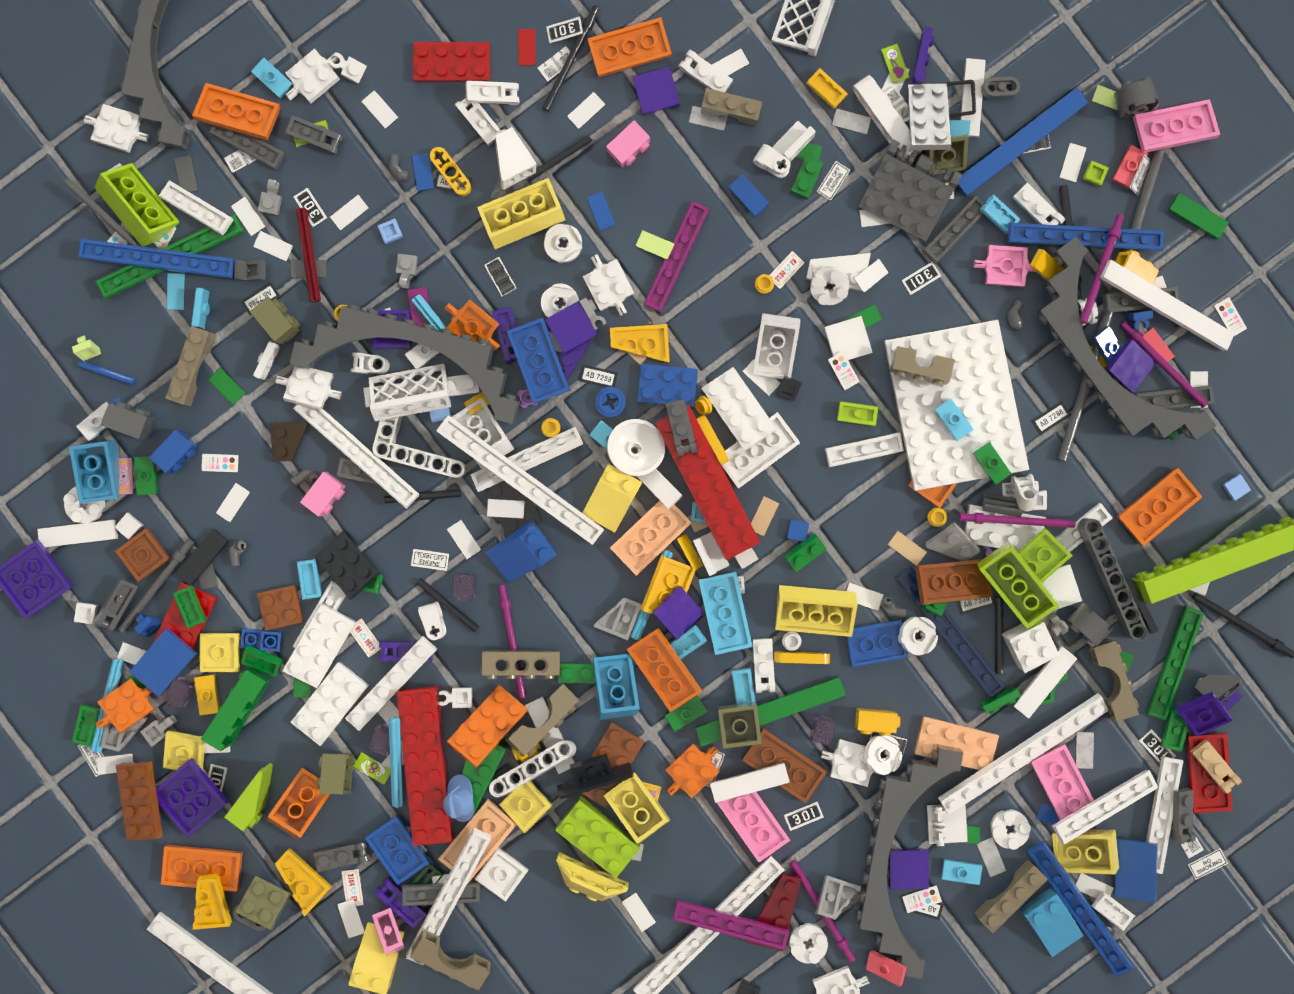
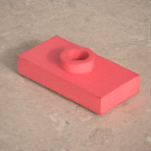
(1128, 166)
(886, 968)

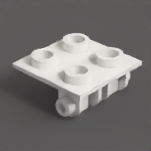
(945, 827)

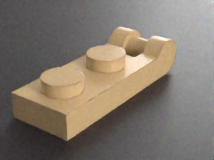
(1215, 766)

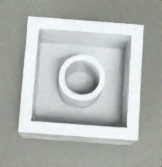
(1030, 646)

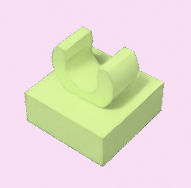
(85, 349)

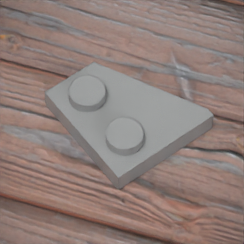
(953, 543)
(620, 618)
(115, 740)
(835, 896)

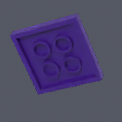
(33, 579)
(190, 797)

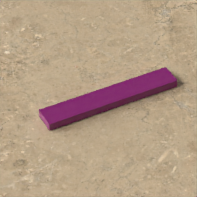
(672, 266)
(731, 924)

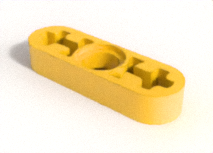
(437, 163)
(713, 440)
(802, 657)

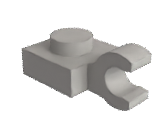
(270, 201)
(406, 267)
(589, 308)
(1057, 626)
(157, 730)

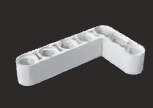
(410, 458)

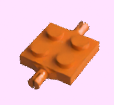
(473, 322)
(125, 706)
(692, 770)

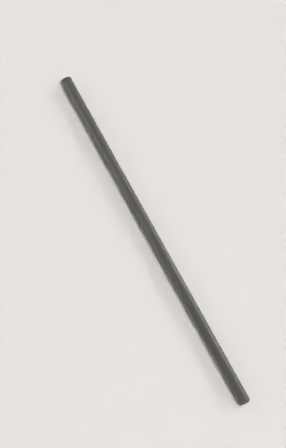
(1107, 317)

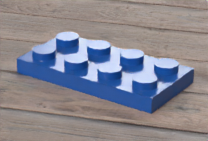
(538, 360)

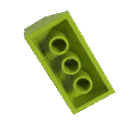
(136, 204)

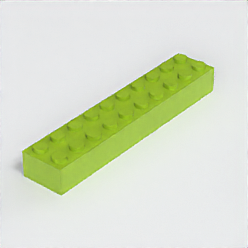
(1216, 561)

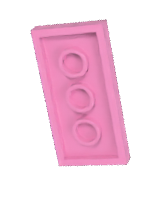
(1176, 126)
(1061, 781)
(755, 824)

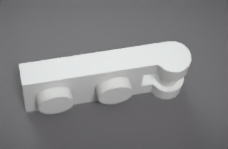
(705, 72)
(491, 92)
(479, 121)
(1037, 206)
(763, 664)

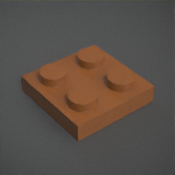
(143, 554)
(280, 607)

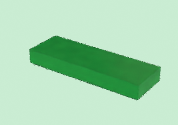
(1198, 216)

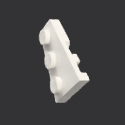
(850, 264)

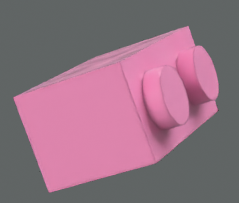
(628, 144)
(323, 494)
(388, 932)

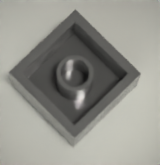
(128, 421)

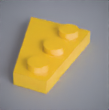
(645, 341)
(302, 879)
(211, 904)

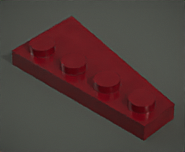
(781, 903)

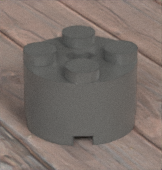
(1136, 98)
(1091, 625)

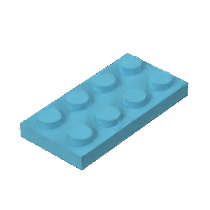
(725, 613)

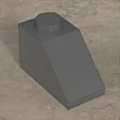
(1220, 685)

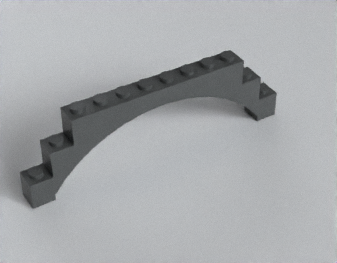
(143, 80)
(469, 354)
(1128, 409)
(896, 799)

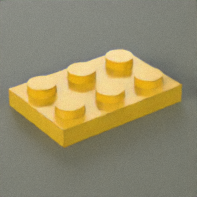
(665, 579)

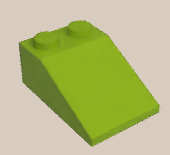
(252, 802)

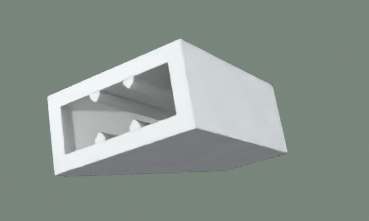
(513, 158)

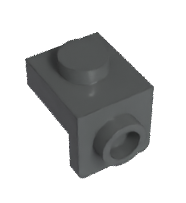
(250, 270)

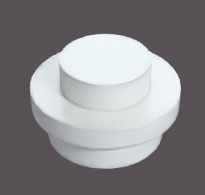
(791, 640)

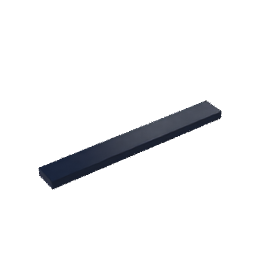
(955, 639)

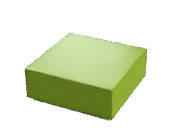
(1095, 173)

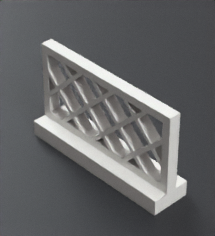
(816, 29)
(409, 403)

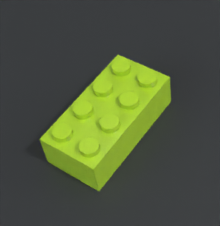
(1018, 584)
(598, 836)

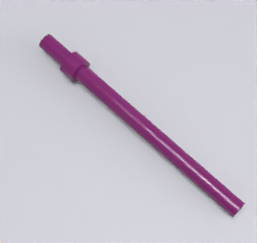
(1113, 234)
(1137, 336)
(980, 518)
(505, 605)
(841, 942)

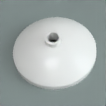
(638, 435)

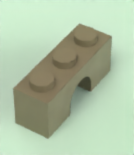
(721, 103)
(905, 365)

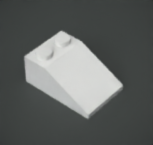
(776, 346)
(485, 427)

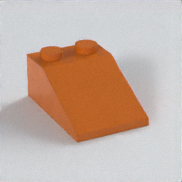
(298, 805)

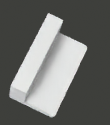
(794, 140)
(710, 554)

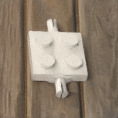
(312, 76)
(116, 128)
(608, 285)
(308, 387)
(848, 763)
(839, 982)

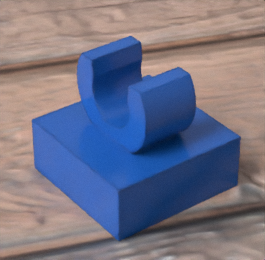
(1140, 315)
(147, 624)

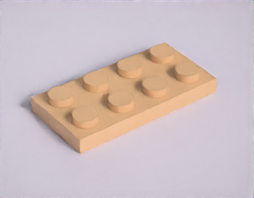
(650, 536)
(976, 744)
(487, 819)

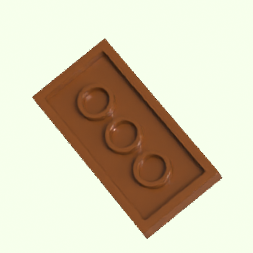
(952, 582)
(621, 749)
(802, 772)
(139, 800)

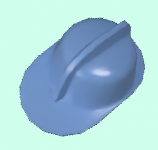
(459, 799)

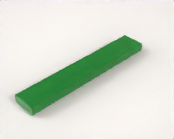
(1175, 663)

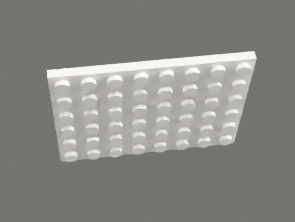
(978, 388)

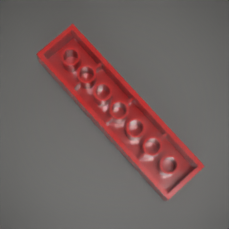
(711, 490)
(425, 764)

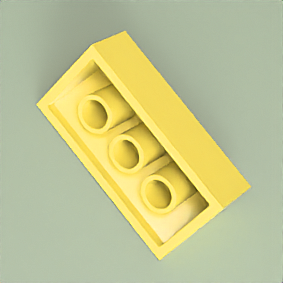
(521, 213)
(815, 610)

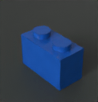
(174, 452)

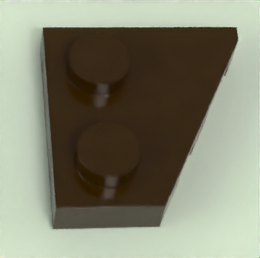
(286, 440)

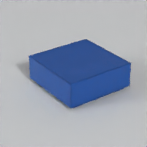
(797, 530)

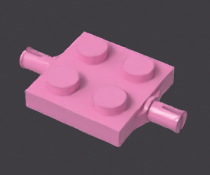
(1005, 266)

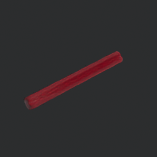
(308, 255)

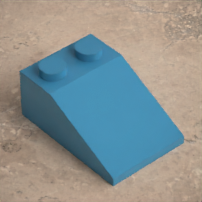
(96, 471)
(615, 686)
(1051, 921)

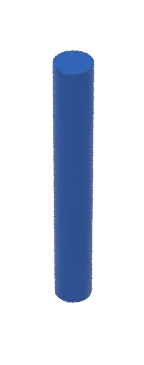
(107, 373)

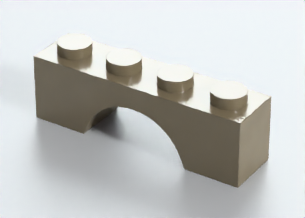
(196, 348)
(1121, 701)
(525, 738)
(1024, 884)
(470, 971)

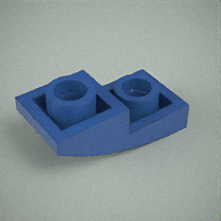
(749, 195)
(261, 639)

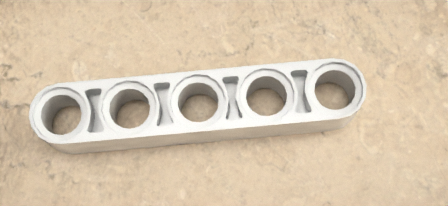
(883, 114)
(524, 772)

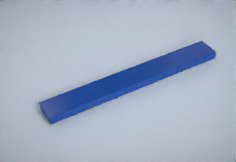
(1022, 141)
(1088, 236)
(156, 258)
(1080, 909)

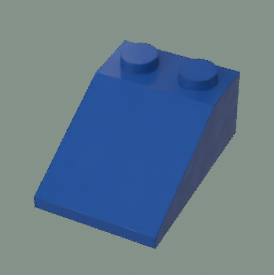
(522, 551)

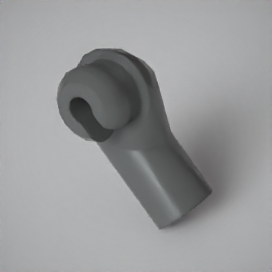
(395, 170)
(1014, 317)
(305, 475)
(235, 551)
(890, 609)

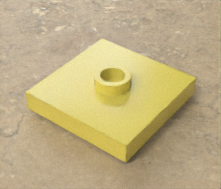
(219, 652)
(181, 748)
(525, 806)

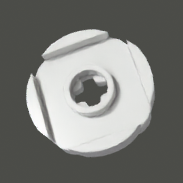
(564, 232)
(819, 281)
(554, 294)
(78, 513)
(907, 635)
(873, 750)
(1013, 839)
(804, 933)

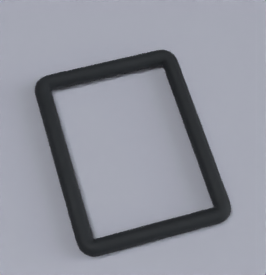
(972, 94)

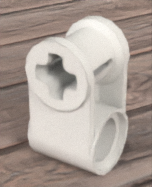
(770, 159)
(365, 364)
(1025, 492)
(432, 618)

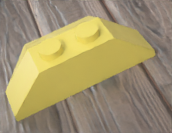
(589, 880)

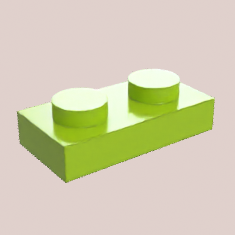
(857, 413)

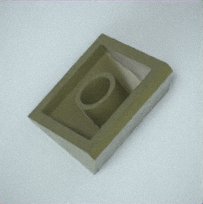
(954, 158)

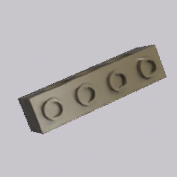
(490, 657)

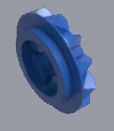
(602, 397)

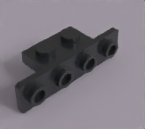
(593, 774)

